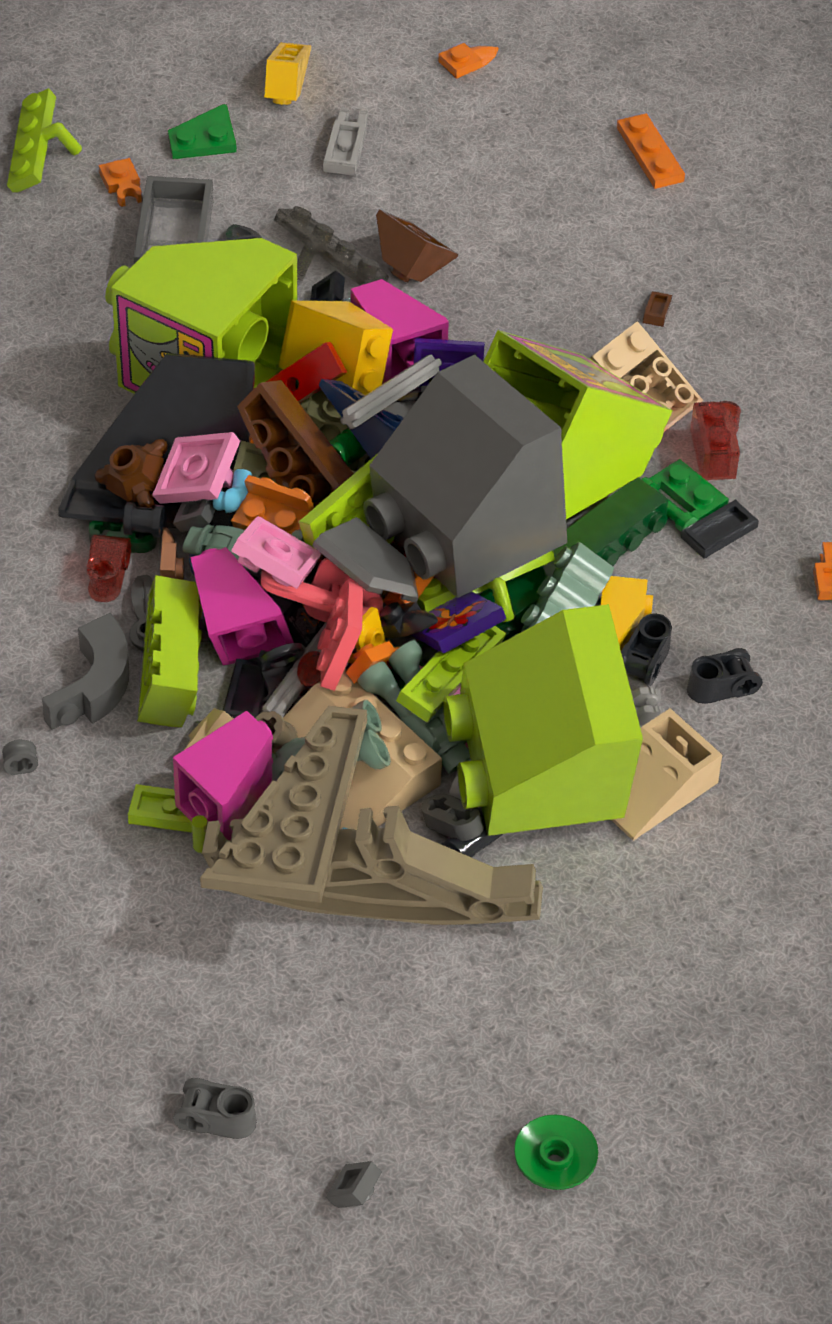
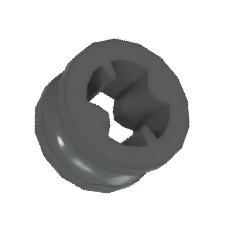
(20, 757)

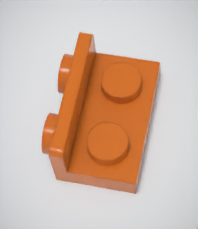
(273, 503)

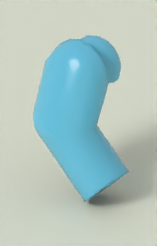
(233, 497)

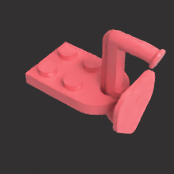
(339, 603)

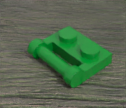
(689, 491)

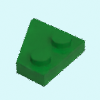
(203, 135)

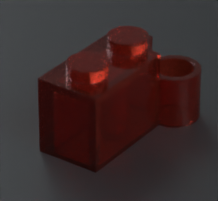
(715, 439)

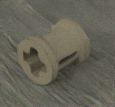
(284, 731)

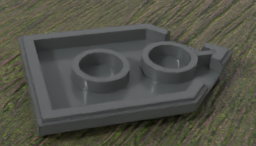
(368, 559)

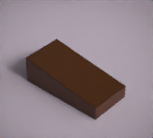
(657, 309)

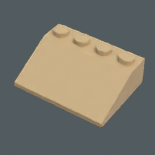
(413, 766)

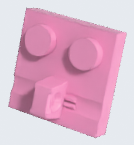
(197, 468)
(275, 552)

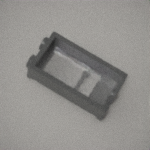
(174, 212)

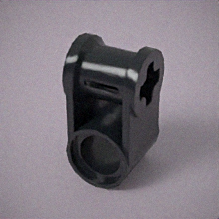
(648, 647)
(721, 675)

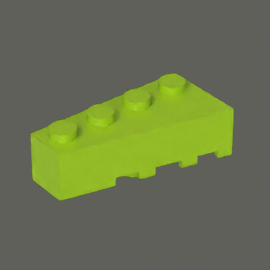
(170, 653)

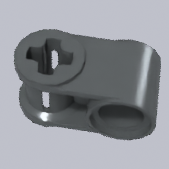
(214, 1109)

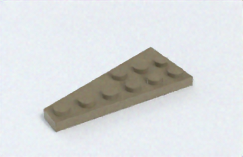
(296, 821)

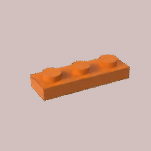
(650, 151)

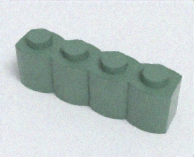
(574, 584)

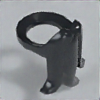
(276, 664)

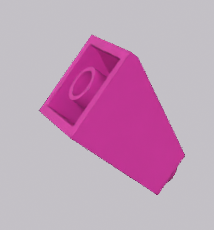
(405, 316)
(236, 608)
(225, 772)

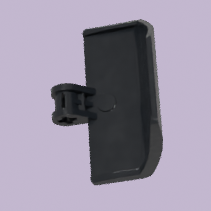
(176, 400)

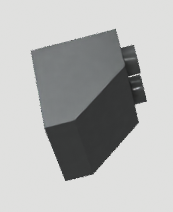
(470, 480)

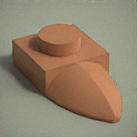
(170, 564)

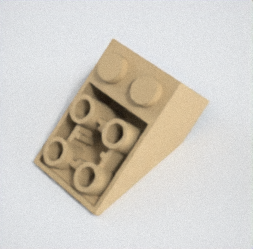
(645, 366)
(669, 773)

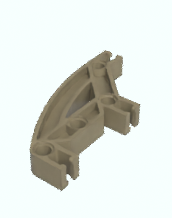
(407, 878)

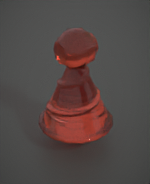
(307, 671)

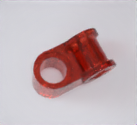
(107, 566)

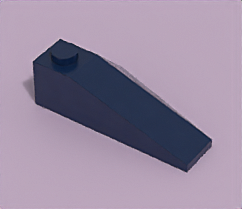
(371, 433)

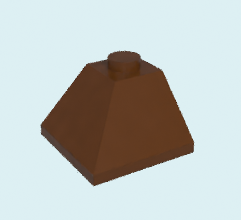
(410, 248)

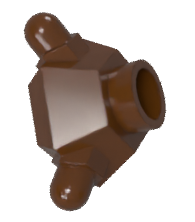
(134, 472)

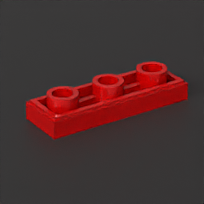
(310, 369)

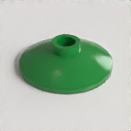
(560, 1137)

